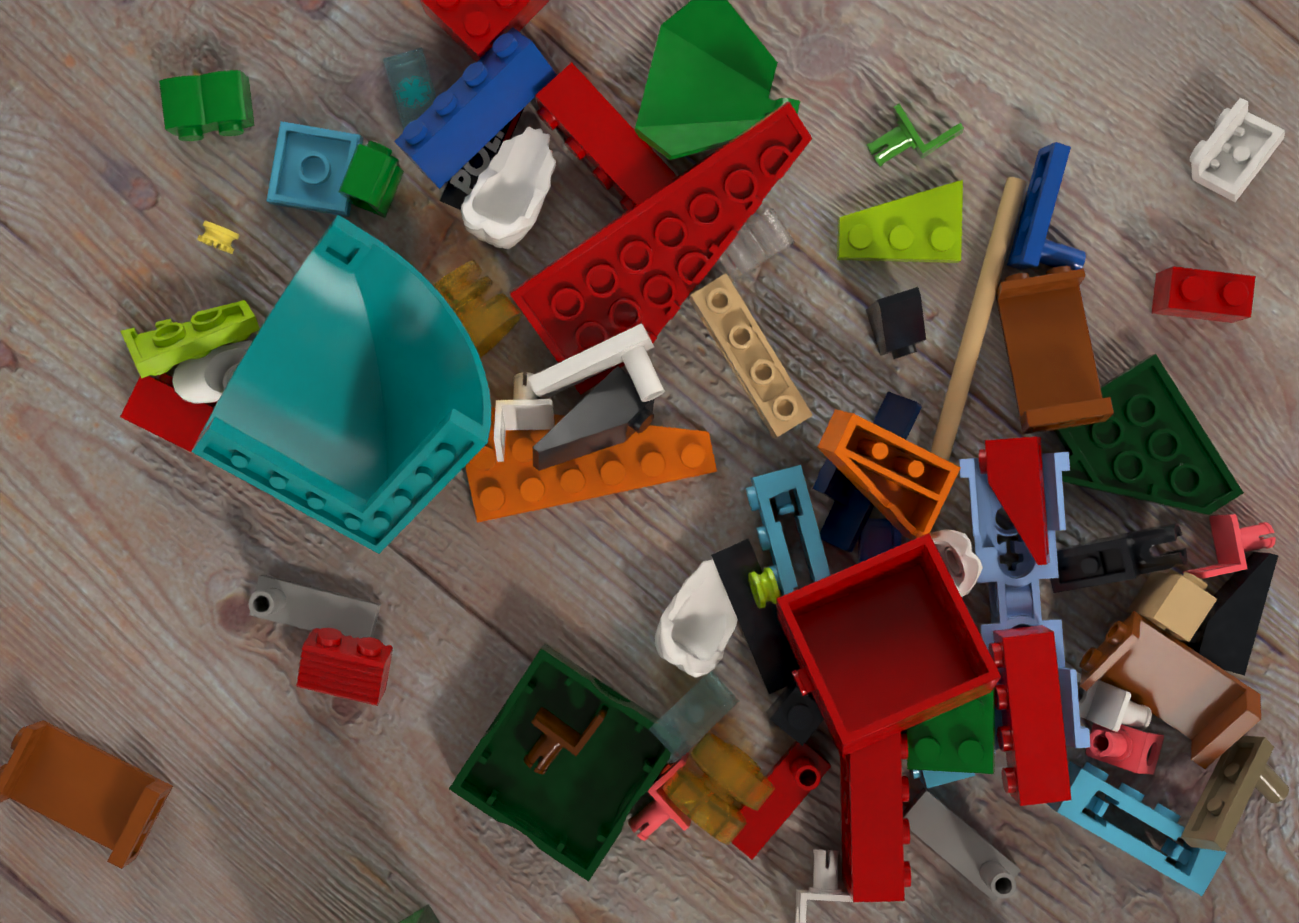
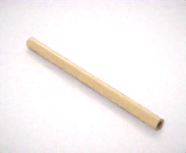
(978, 317)

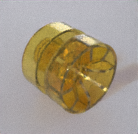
(710, 796)

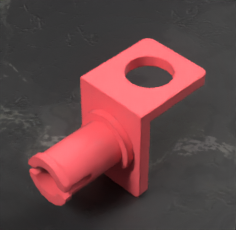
(1231, 544)
(1125, 748)
(661, 807)

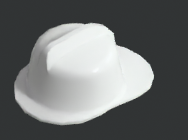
(207, 377)

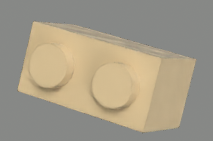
(1174, 602)

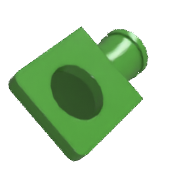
(906, 136)

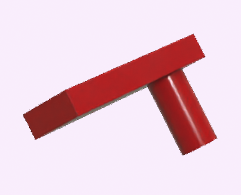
(793, 779)

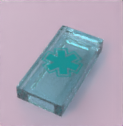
(410, 84)

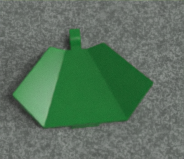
(705, 81)

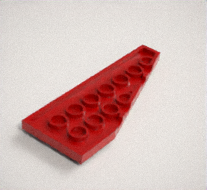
(660, 248)

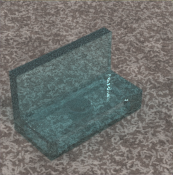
(693, 716)

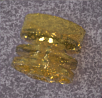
(484, 320)

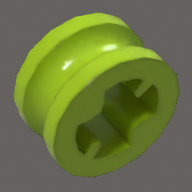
(764, 587)

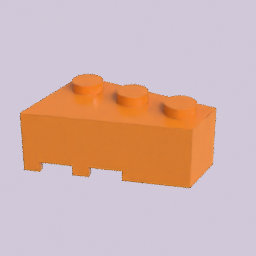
(889, 471)

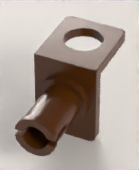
(558, 736)

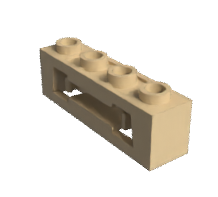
(750, 356)

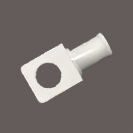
(521, 413)
(1112, 707)
(824, 883)

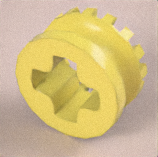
(218, 236)

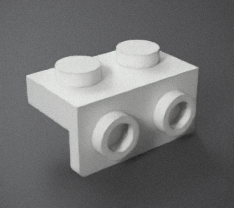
(1234, 151)

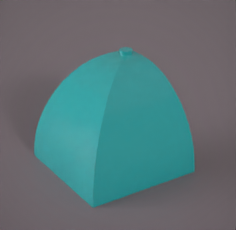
(353, 393)

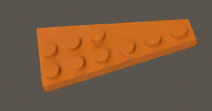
(642, 461)

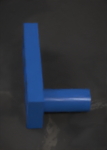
(1030, 240)

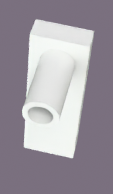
(625, 347)

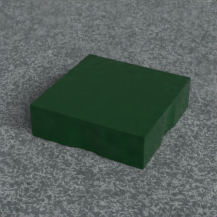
(581, 799)

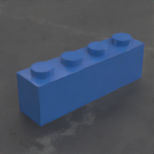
(476, 107)

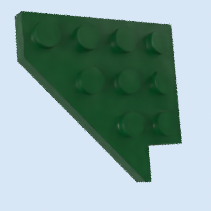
(1149, 446)

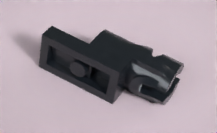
(1116, 558)

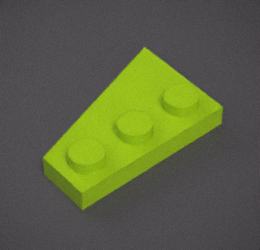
(906, 229)
(176, 342)

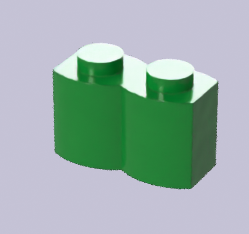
(207, 104)
(372, 178)

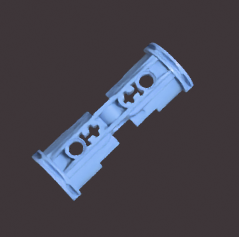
(1016, 592)

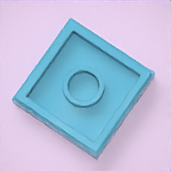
(311, 168)

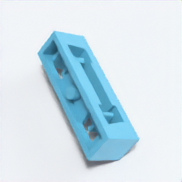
(771, 535)
(1193, 866)

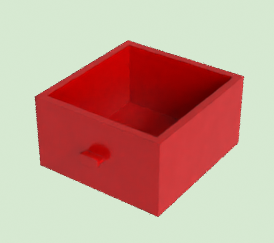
(886, 645)

